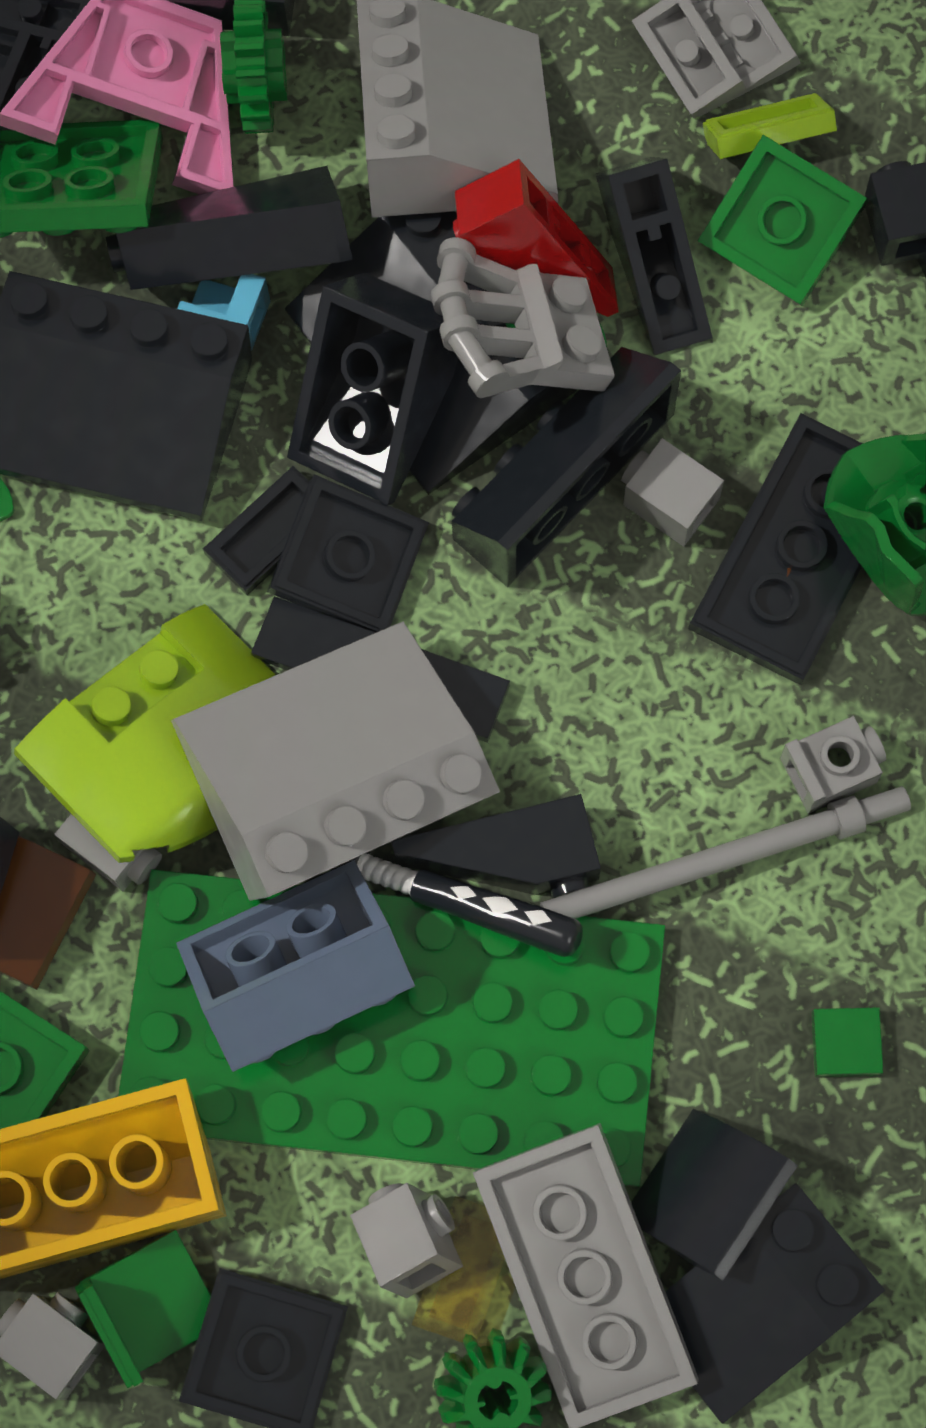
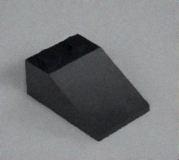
(370, 385)
(773, 1307)

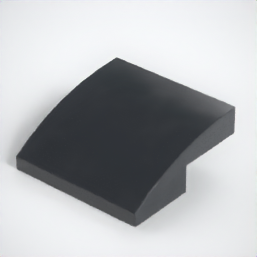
(710, 1192)

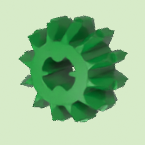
(491, 1367)

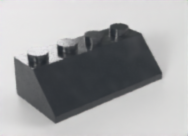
(564, 464)

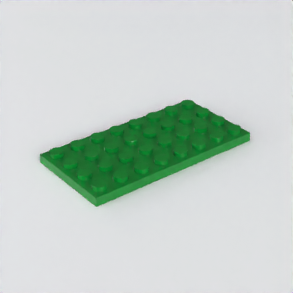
(455, 1073)

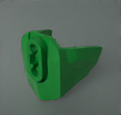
(867, 503)

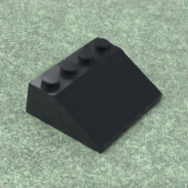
(116, 394)
(465, 426)

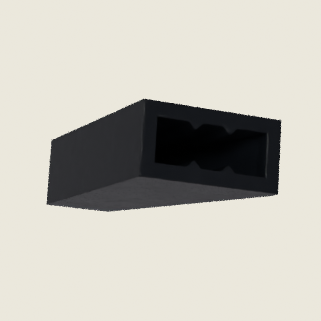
(236, 232)

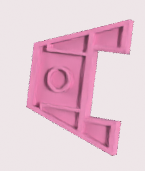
(143, 61)

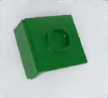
(146, 1305)

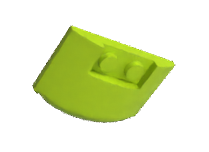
(114, 744)

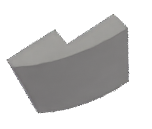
(715, 48)

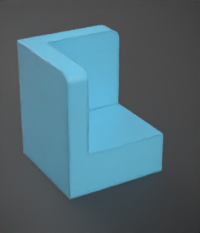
(242, 304)

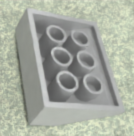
(447, 103)
(333, 760)

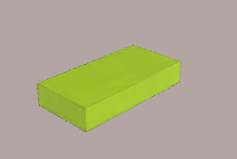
(779, 121)

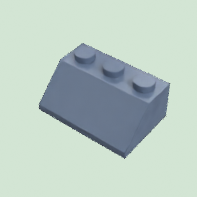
(294, 966)

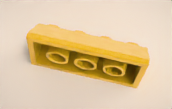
(104, 1177)

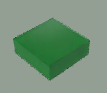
(847, 1042)

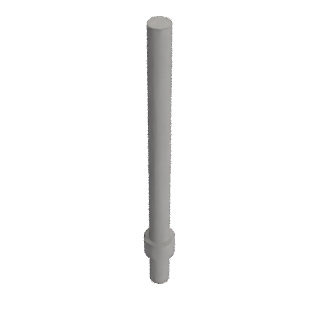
(842, 818)

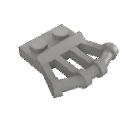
(551, 317)

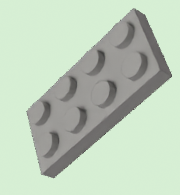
(585, 1277)

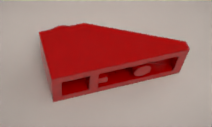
(521, 224)

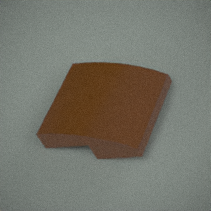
(37, 909)

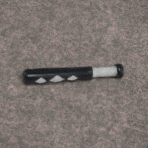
(482, 907)

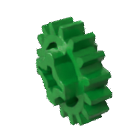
(253, 66)

